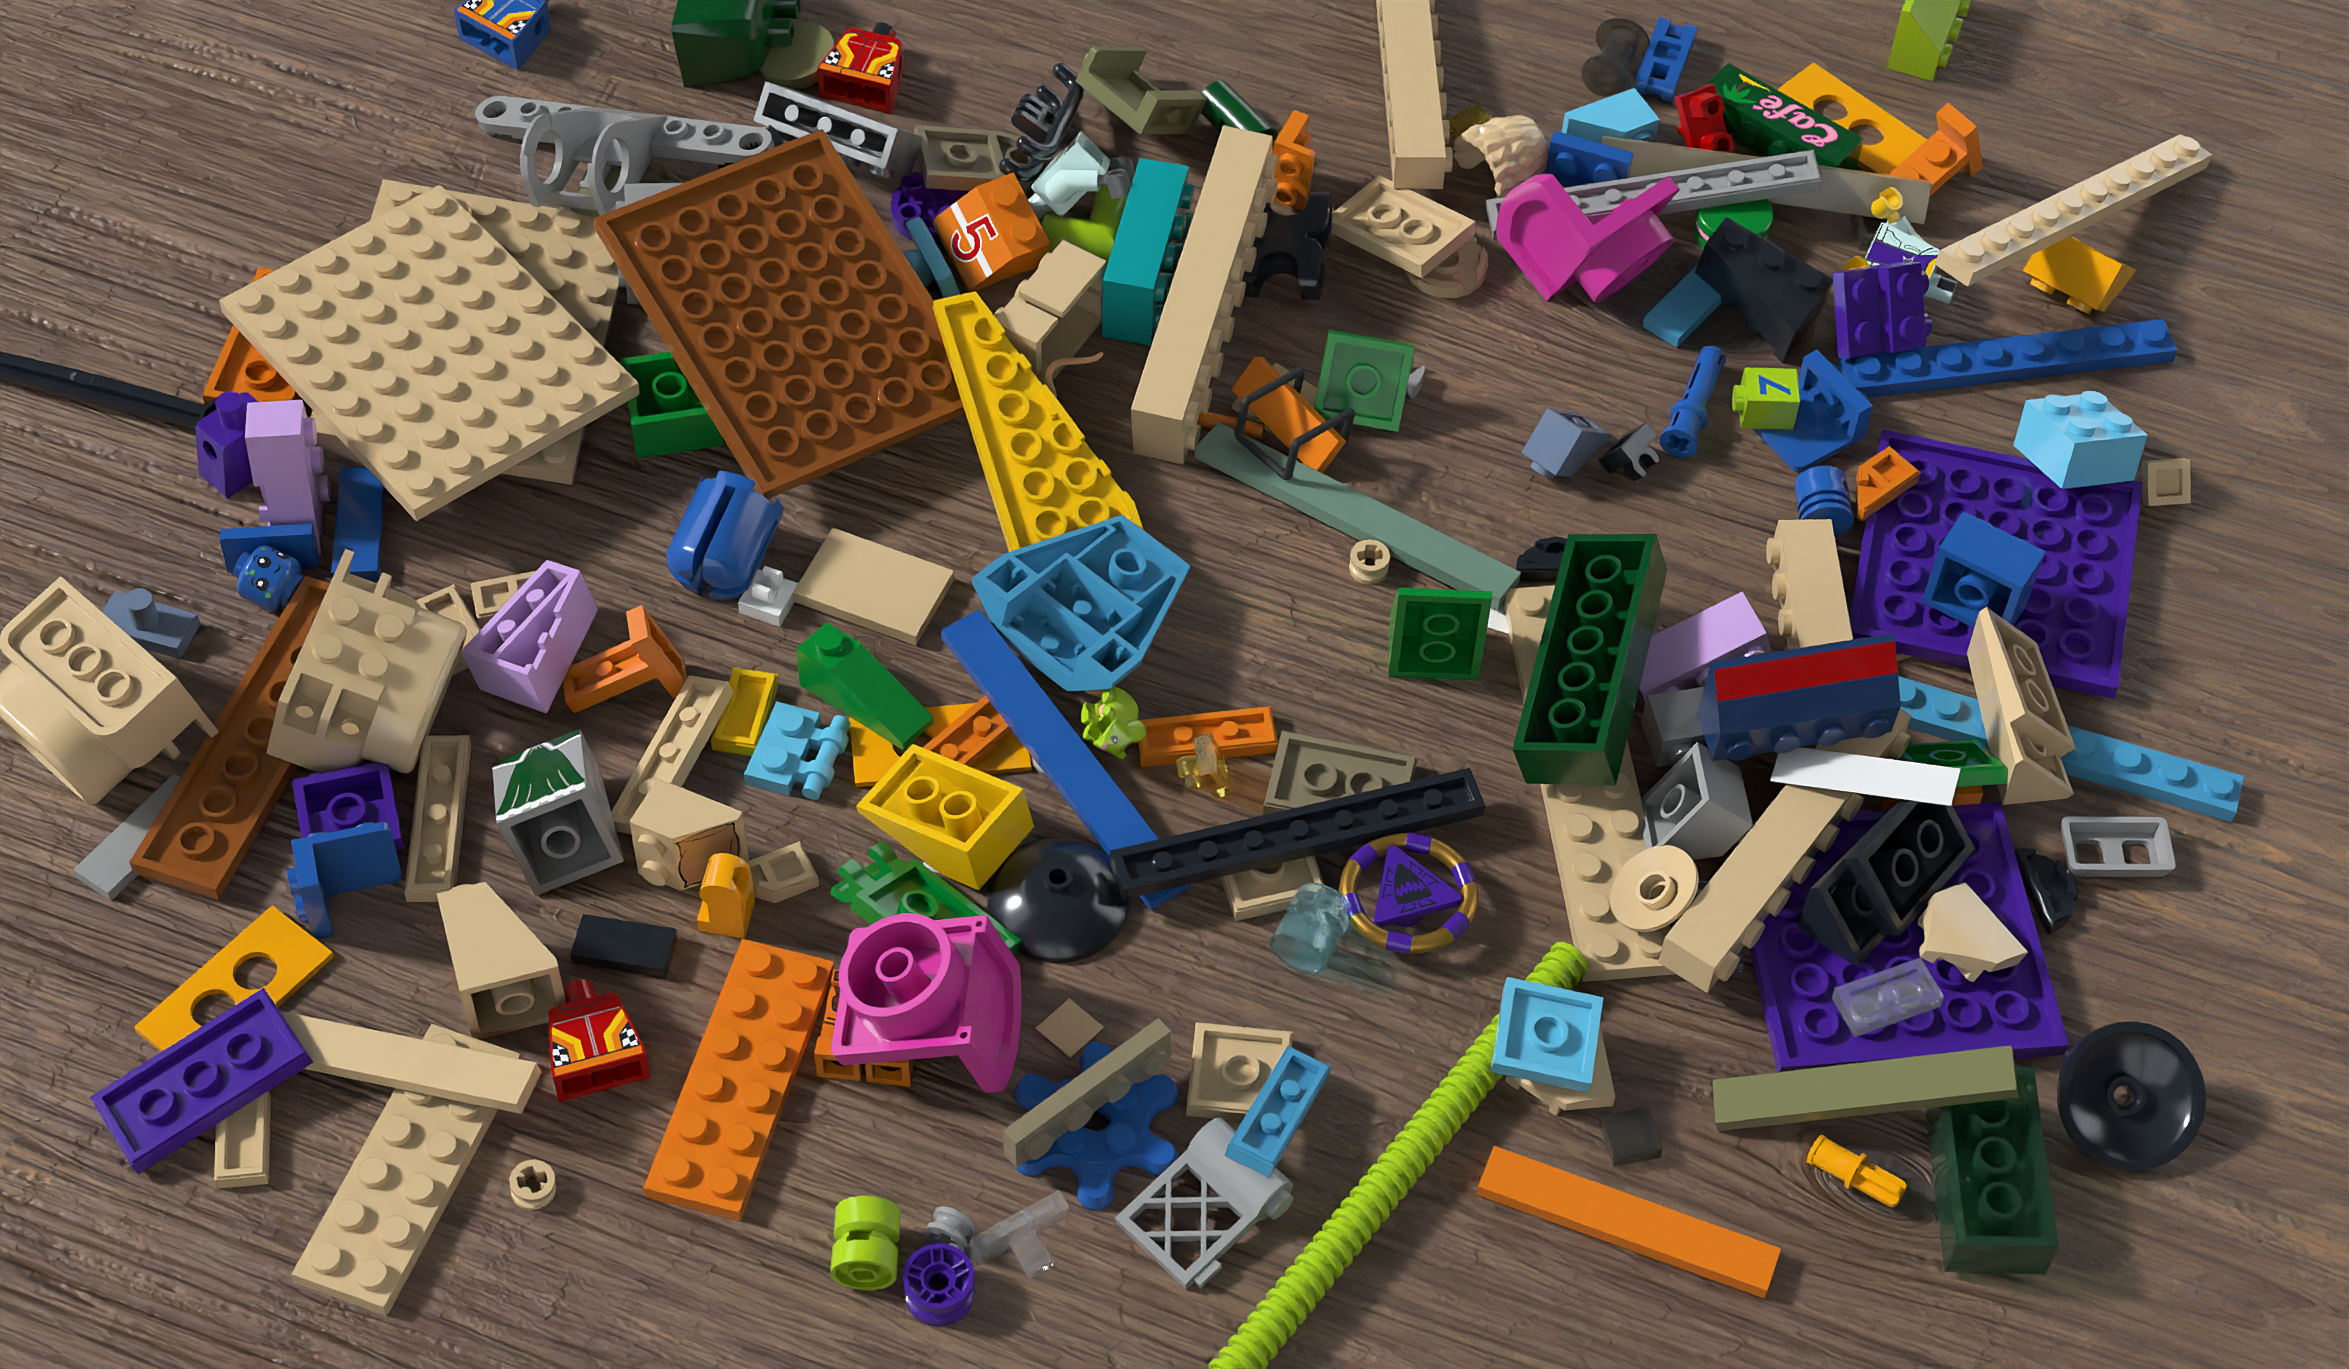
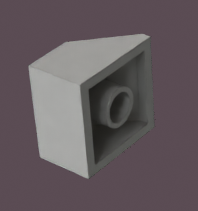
(1697, 806)

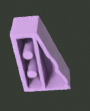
(287, 464)
(533, 638)
(1683, 653)

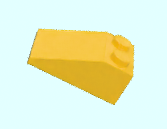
(949, 814)

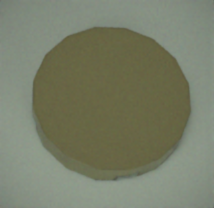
(798, 63)

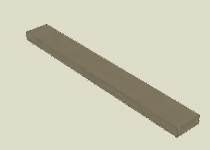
(1841, 188)

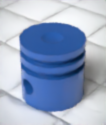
(1824, 494)

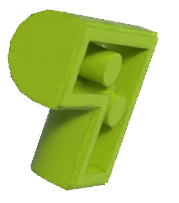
(1091, 235)

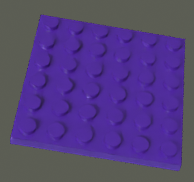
(2080, 589)
(1995, 1010)

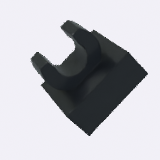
(1629, 450)

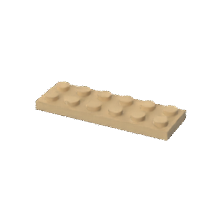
(395, 1192)

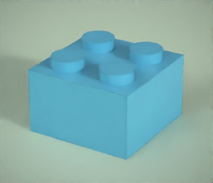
(2080, 440)

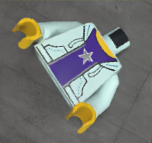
(1900, 243)

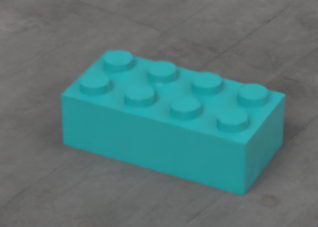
(1146, 251)

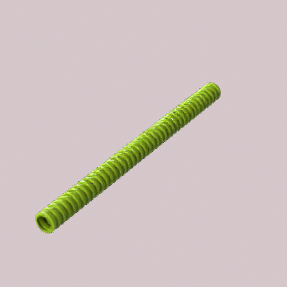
(1382, 1187)

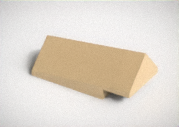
(2019, 711)

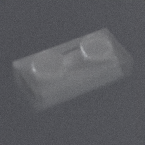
(1887, 997)

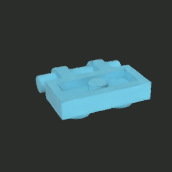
(785, 745)

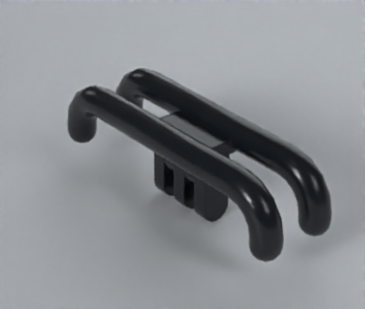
(1044, 121)

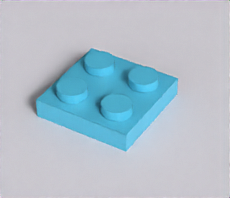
(1547, 1034)

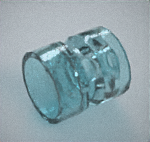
(1310, 929)

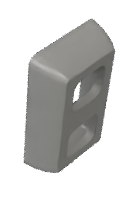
(2110, 835)

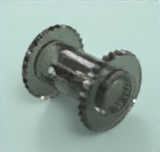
(1621, 44)

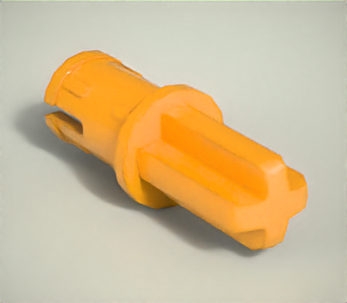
(1856, 1171)

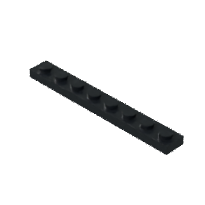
(1295, 833)

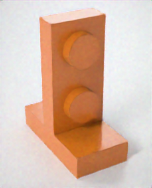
(1945, 152)
(626, 665)

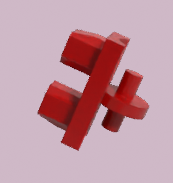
(1703, 120)

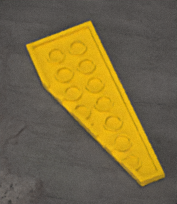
(1027, 443)

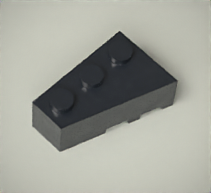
(1764, 284)

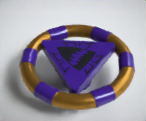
(1410, 892)

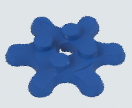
(1103, 1153)

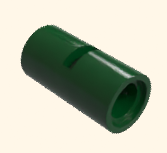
(1230, 109)

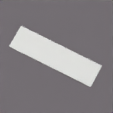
(1867, 775)

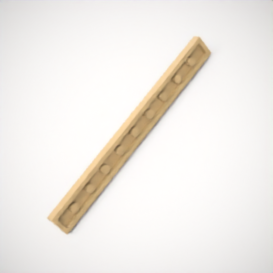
(2072, 210)

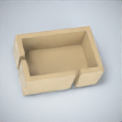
(1055, 307)

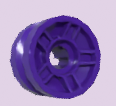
(952, 1270)

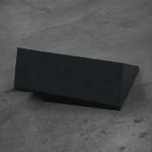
(1885, 878)

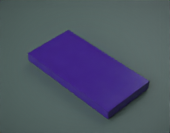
(200, 1080)

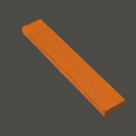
(1629, 1221)

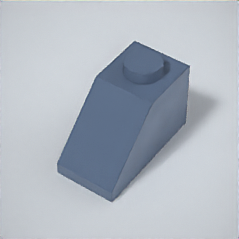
(1563, 443)

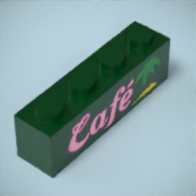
(1779, 124)

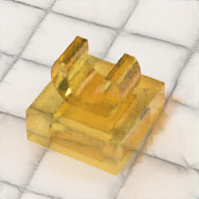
(1205, 767)

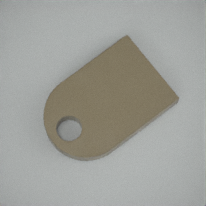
(965, 157)

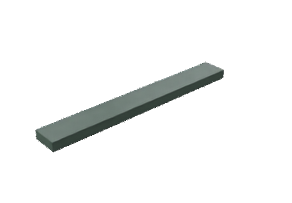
(1360, 516)

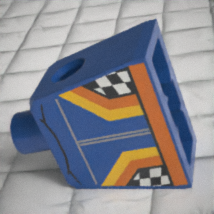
(504, 27)

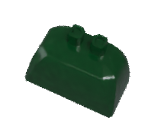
(729, 37)

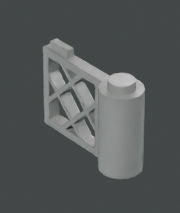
(1235, 1185)

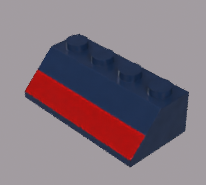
(1800, 697)

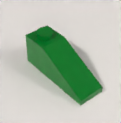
(859, 686)

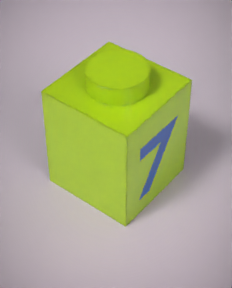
(1767, 398)

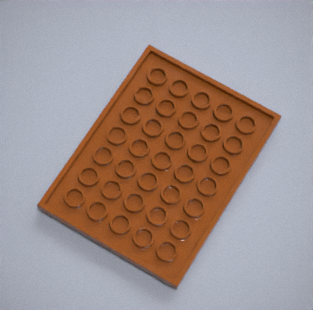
(788, 311)

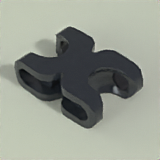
(1294, 247)

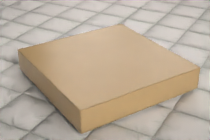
(1269, 887)
(1231, 1068)

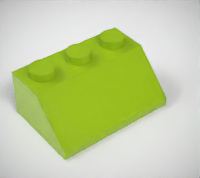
(1924, 36)

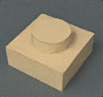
(2166, 482)

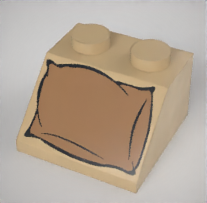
(679, 833)

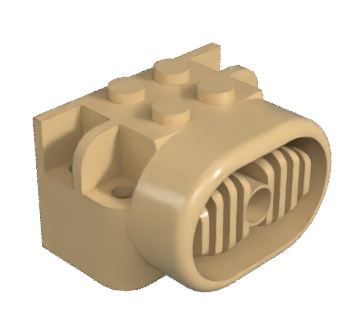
(365, 678)
(88, 694)

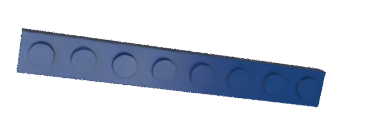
(2010, 358)

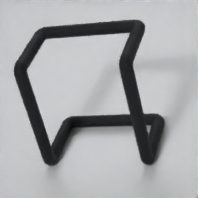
(1287, 473)

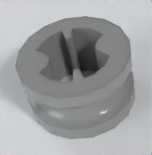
(950, 1228)

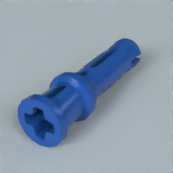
(1690, 413)

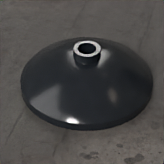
(1058, 919)
(2161, 1104)

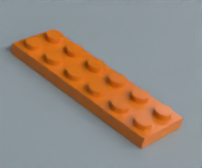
(739, 1080)

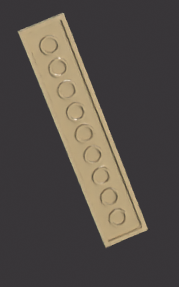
(1590, 830)

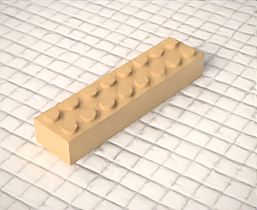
(1203, 296)

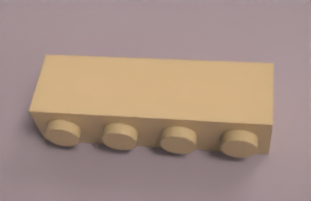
(1808, 583)

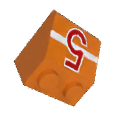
(992, 233)

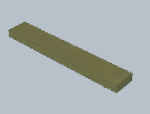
(1865, 1088)

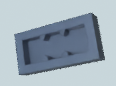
(152, 624)

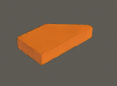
(1882, 481)

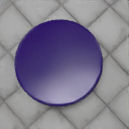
(915, 201)

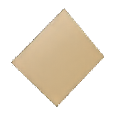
(1069, 1028)

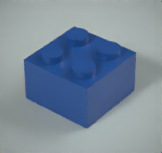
(1982, 569)

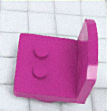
(1561, 246)
(928, 993)

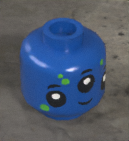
(267, 577)

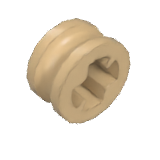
(1369, 549)
(523, 1196)

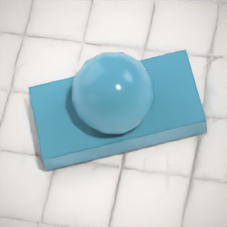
(928, 261)

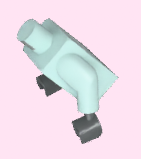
(1074, 172)

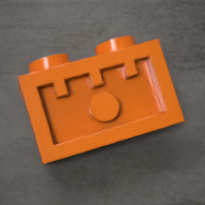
(1294, 162)

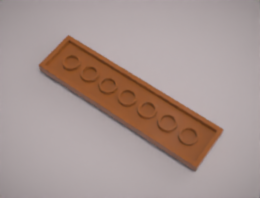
(231, 778)

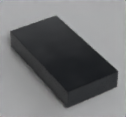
(624, 945)

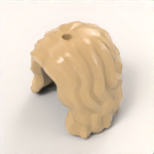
(1510, 146)

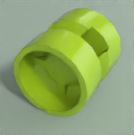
(865, 1243)

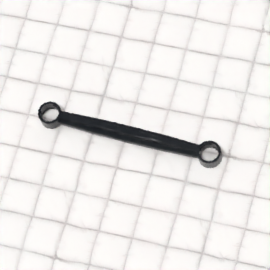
(101, 391)

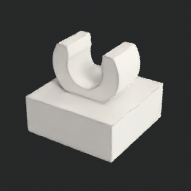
(768, 597)

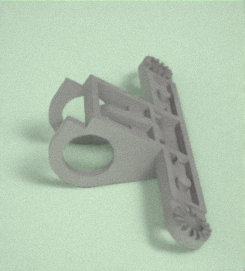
(608, 140)

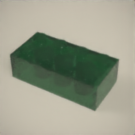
(1993, 1184)

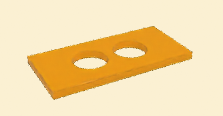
(1899, 140)
(876, 755)
(269, 936)

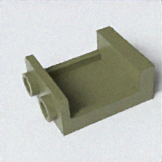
(1115, 80)

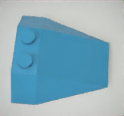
(1083, 601)

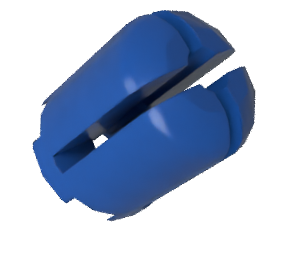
(723, 536)

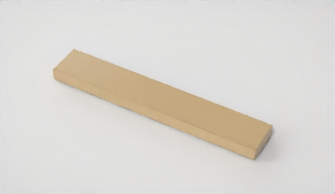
(415, 1064)

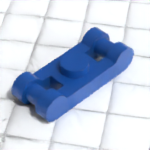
(1665, 57)

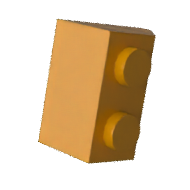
(2079, 271)

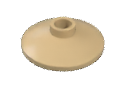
(1654, 888)

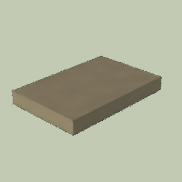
(1323, 769)

